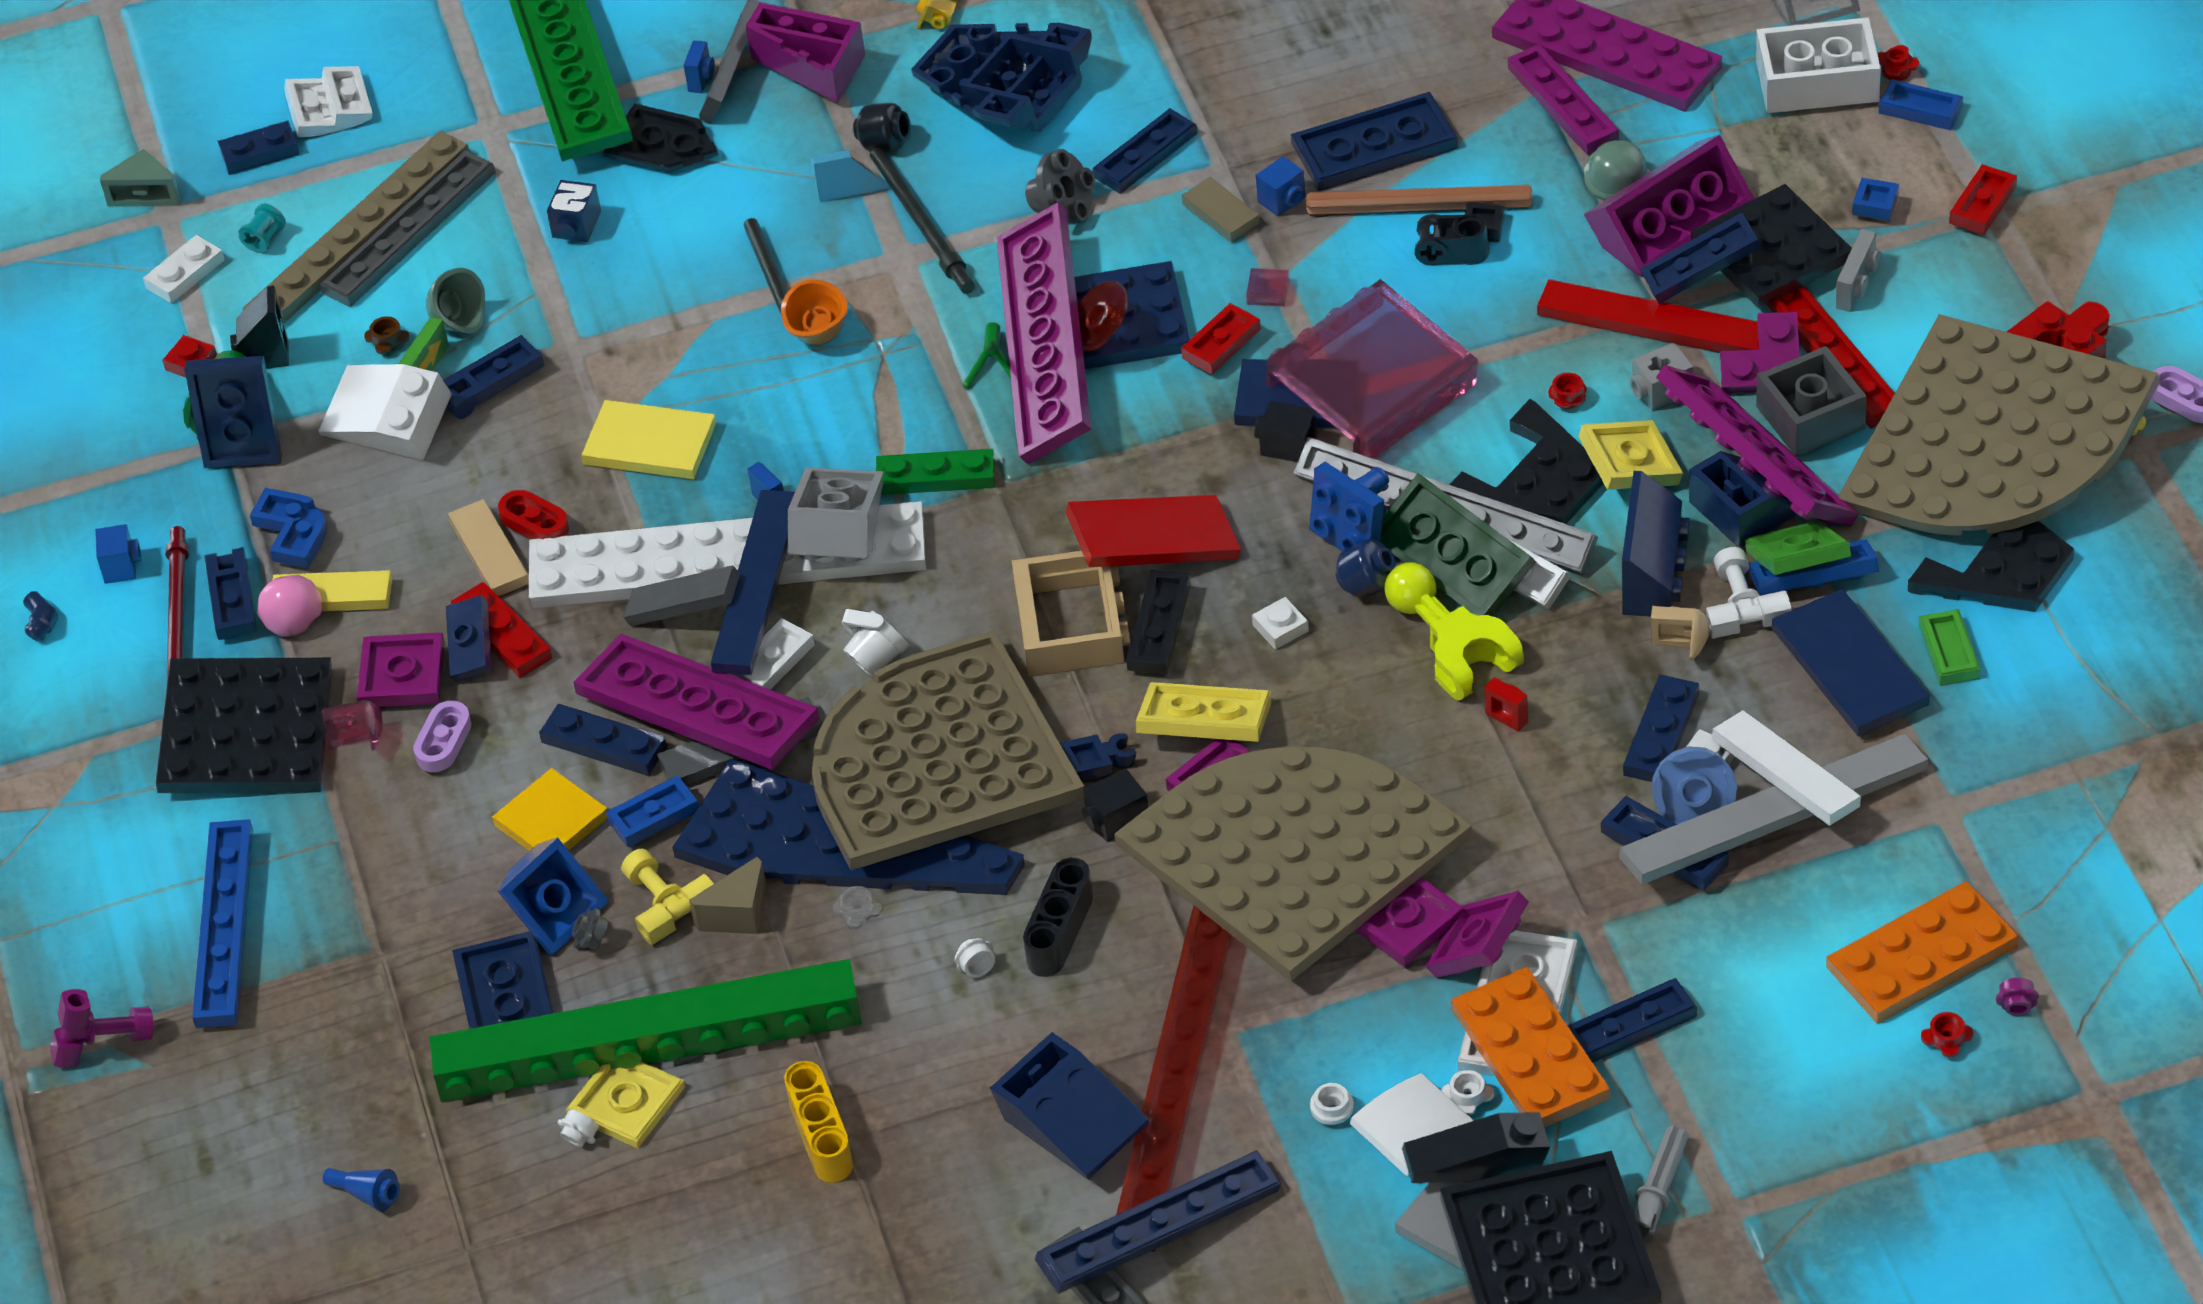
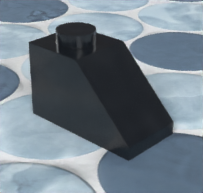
(262, 330)

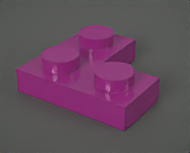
(1777, 345)

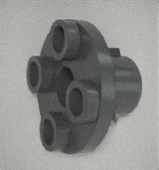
(1064, 181)

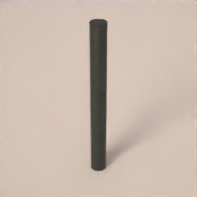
(765, 260)

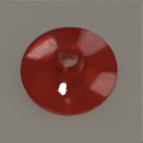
(1101, 313)

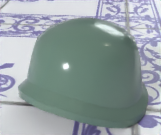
(1613, 168)
(458, 300)

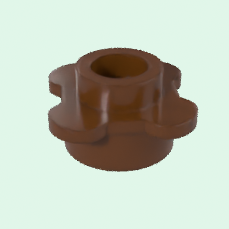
(386, 334)

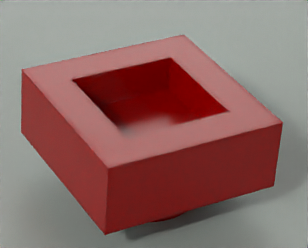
(185, 350)
(1506, 704)

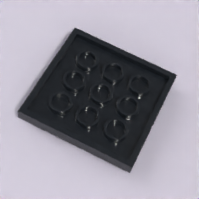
(244, 725)
(1551, 1236)

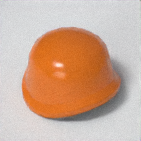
(814, 311)

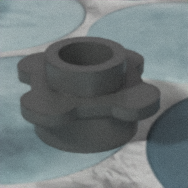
(589, 929)

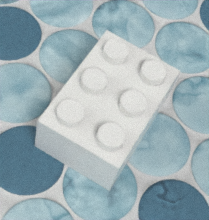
(1818, 65)

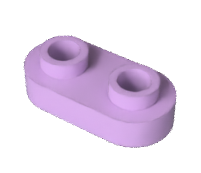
(2180, 392)
(437, 741)

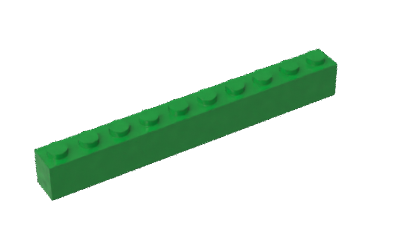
(644, 1030)

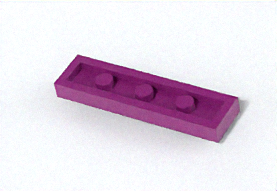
(1562, 98)

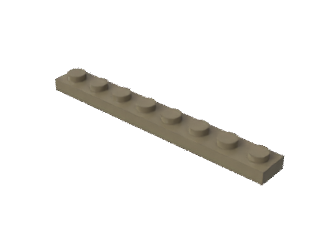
(303, 277)

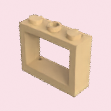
(1077, 652)

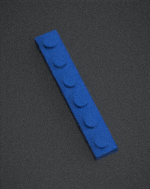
(223, 924)

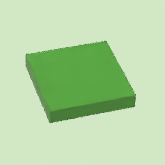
(1797, 547)

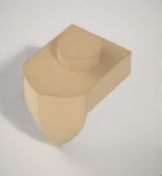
(1679, 628)

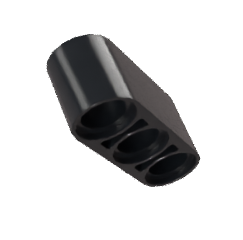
(1058, 917)

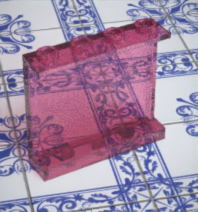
(1374, 368)

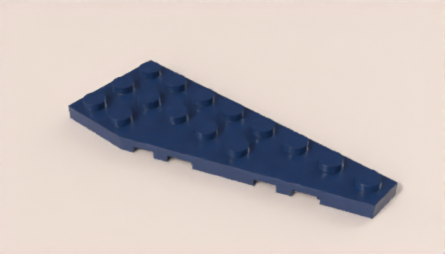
(780, 823)

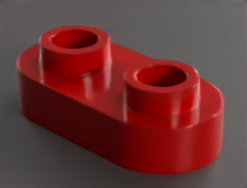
(538, 516)

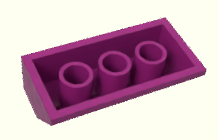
(1669, 203)

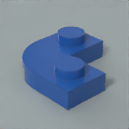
(299, 523)

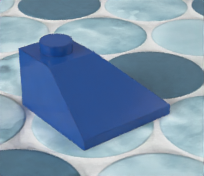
(550, 893)

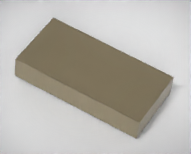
(1220, 209)

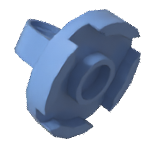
(1692, 784)

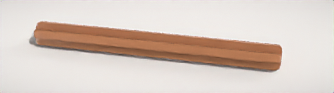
(1417, 199)

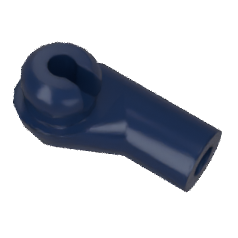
(42, 618)

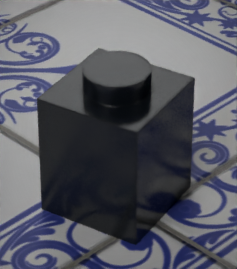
(1285, 430)
(1113, 803)

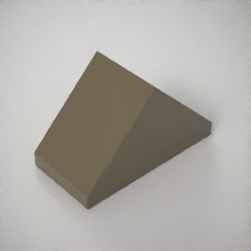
(732, 902)

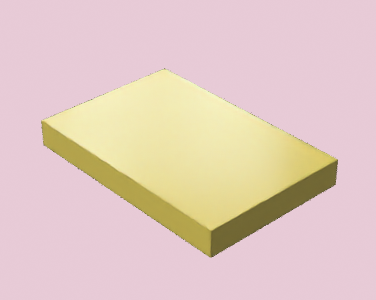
(649, 439)
(1203, 712)

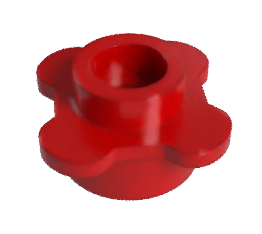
(1897, 63)
(1947, 1024)

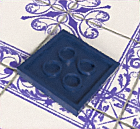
(1153, 317)

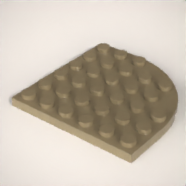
(1995, 431)
(936, 753)
(1293, 846)

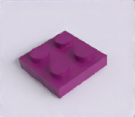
(401, 669)
(1478, 934)

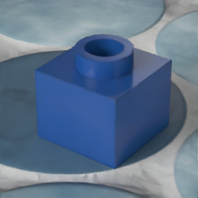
(1280, 186)
(117, 553)

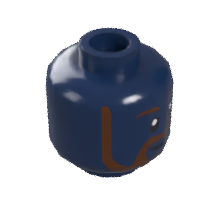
(1364, 568)

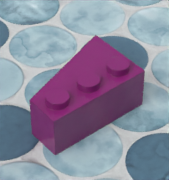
(807, 47)

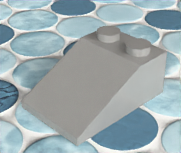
(834, 514)

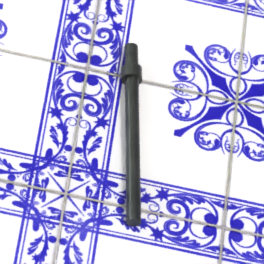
(950, 261)

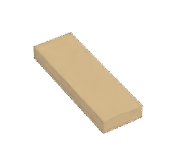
(488, 548)

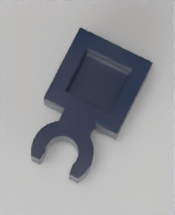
(1095, 759)

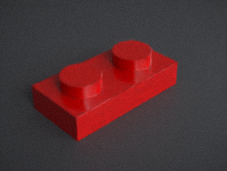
(1983, 199)
(1220, 338)

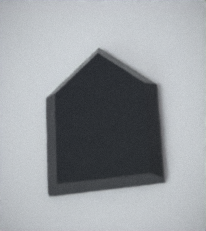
(663, 140)

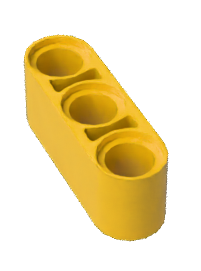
(818, 1121)

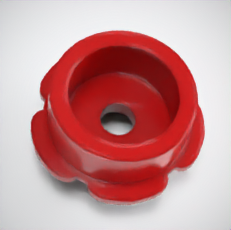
(1567, 390)

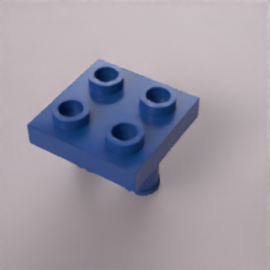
(1346, 508)

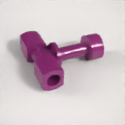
(80, 1027)

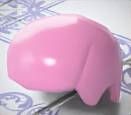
(289, 605)

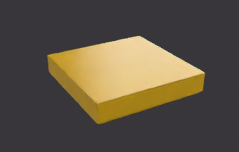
(550, 810)

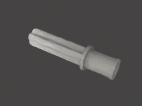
(1653, 1197)

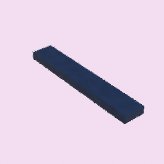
(758, 580)
(1157, 1222)

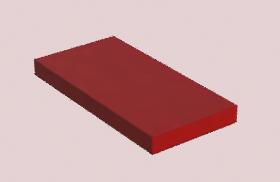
(1152, 530)

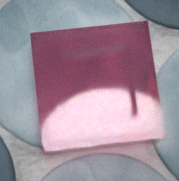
(1267, 287)

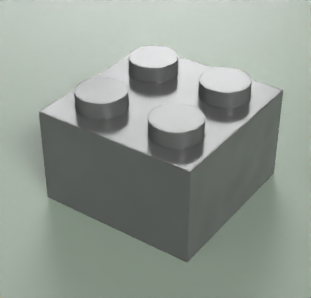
(1811, 401)

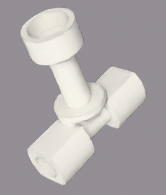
(1744, 604)

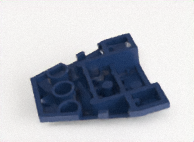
(1007, 75)

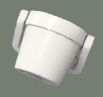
(872, 641)

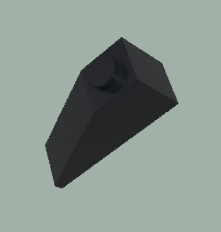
(1478, 1149)

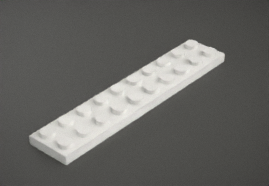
(616, 562)

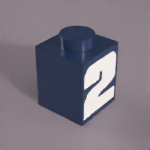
(574, 210)

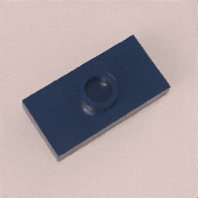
(468, 638)

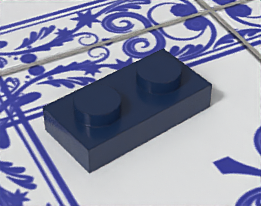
(258, 147)

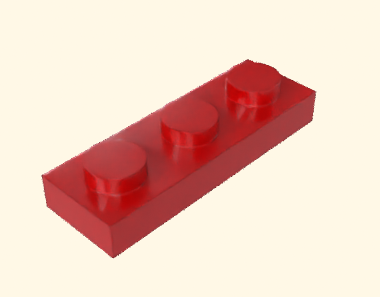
(509, 635)

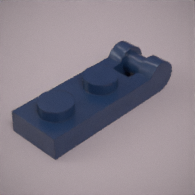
(491, 375)
(230, 594)

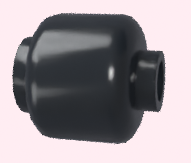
(882, 126)

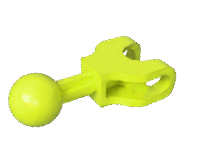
(1454, 636)

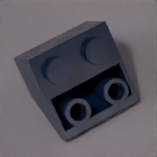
(1736, 498)

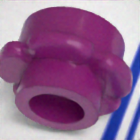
(2017, 996)

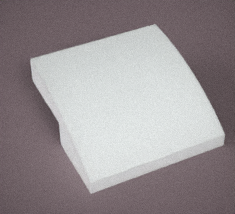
(328, 102)
(1405, 1114)

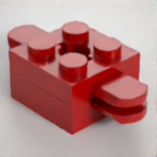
(2077, 331)

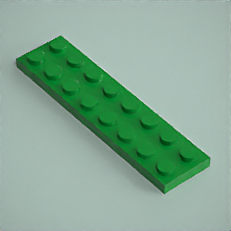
(571, 76)

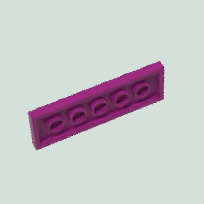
(1611, 49)
(1757, 446)
(696, 701)

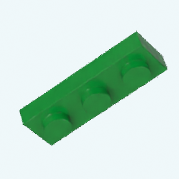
(937, 471)

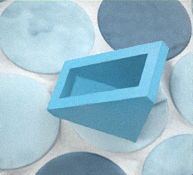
(842, 177)

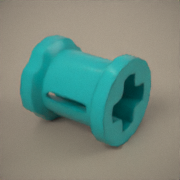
(262, 228)

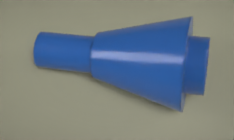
(372, 1187)

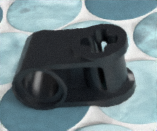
(1455, 239)

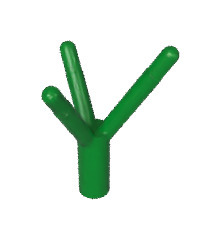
(991, 349)

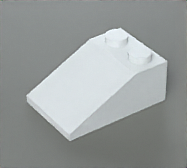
(387, 408)

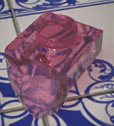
(353, 723)

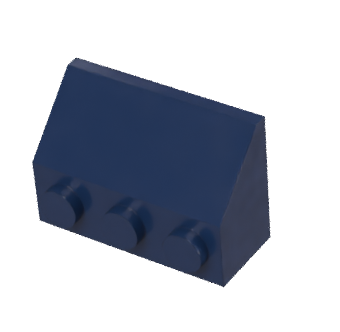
(1652, 548)

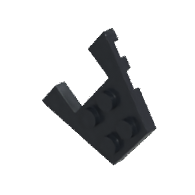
(1551, 478)
(2009, 572)

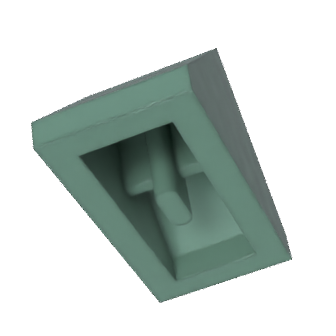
(140, 182)

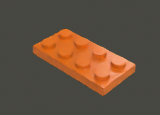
(1921, 952)
(1530, 1047)

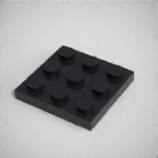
(1793, 243)

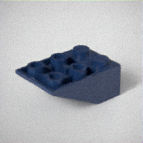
(1067, 1106)

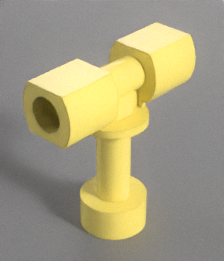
(670, 900)

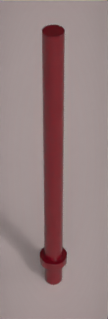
(177, 553)

